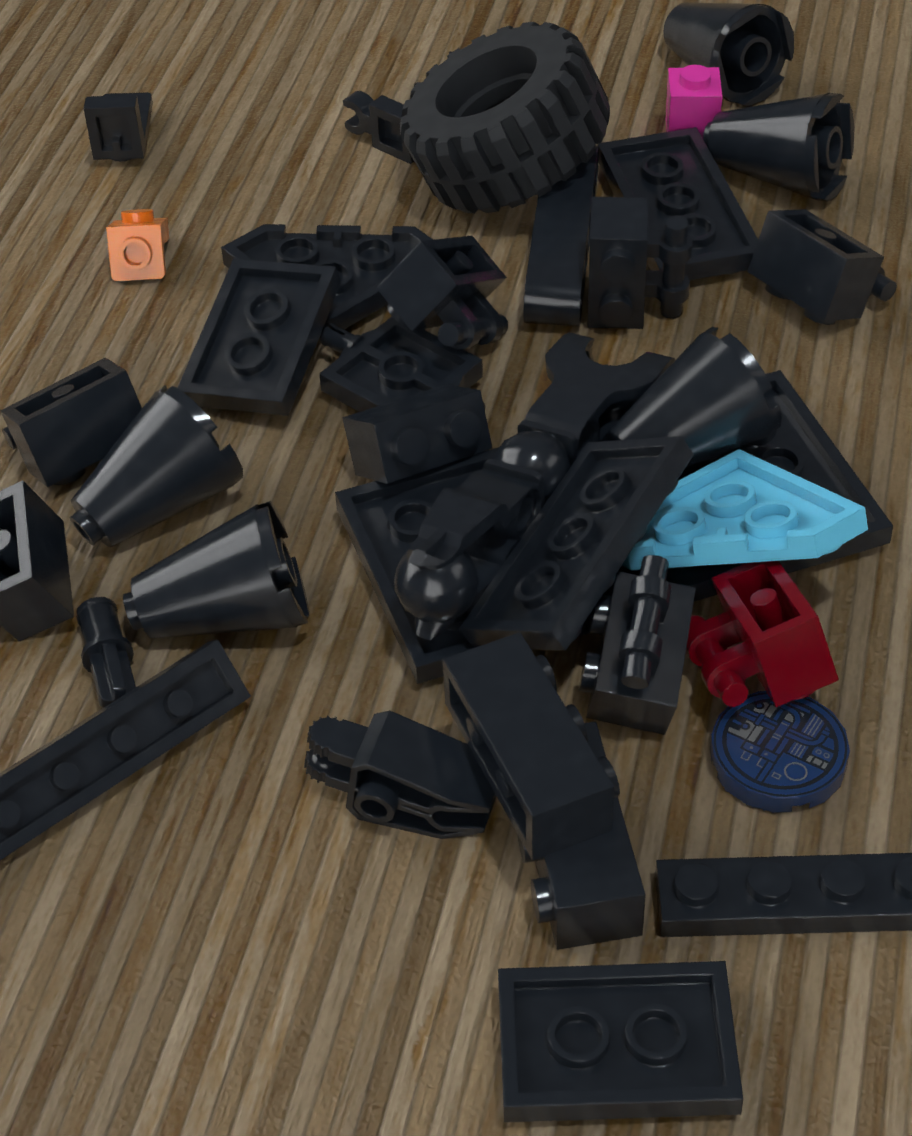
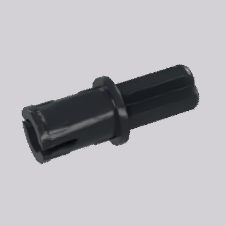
(105, 650)

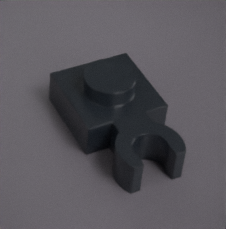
(381, 120)

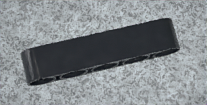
(561, 249)

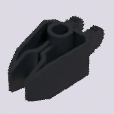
(402, 775)

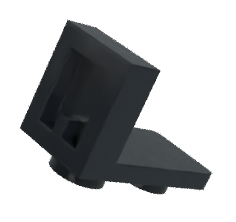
(118, 125)

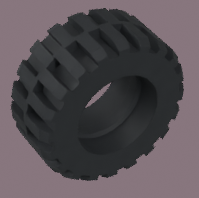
(505, 117)

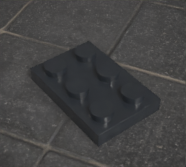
(260, 336)
(618, 1042)

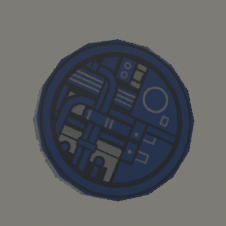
(779, 753)

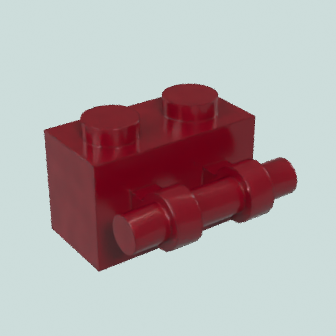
(773, 635)

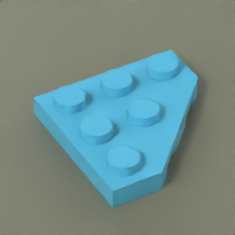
(747, 514)

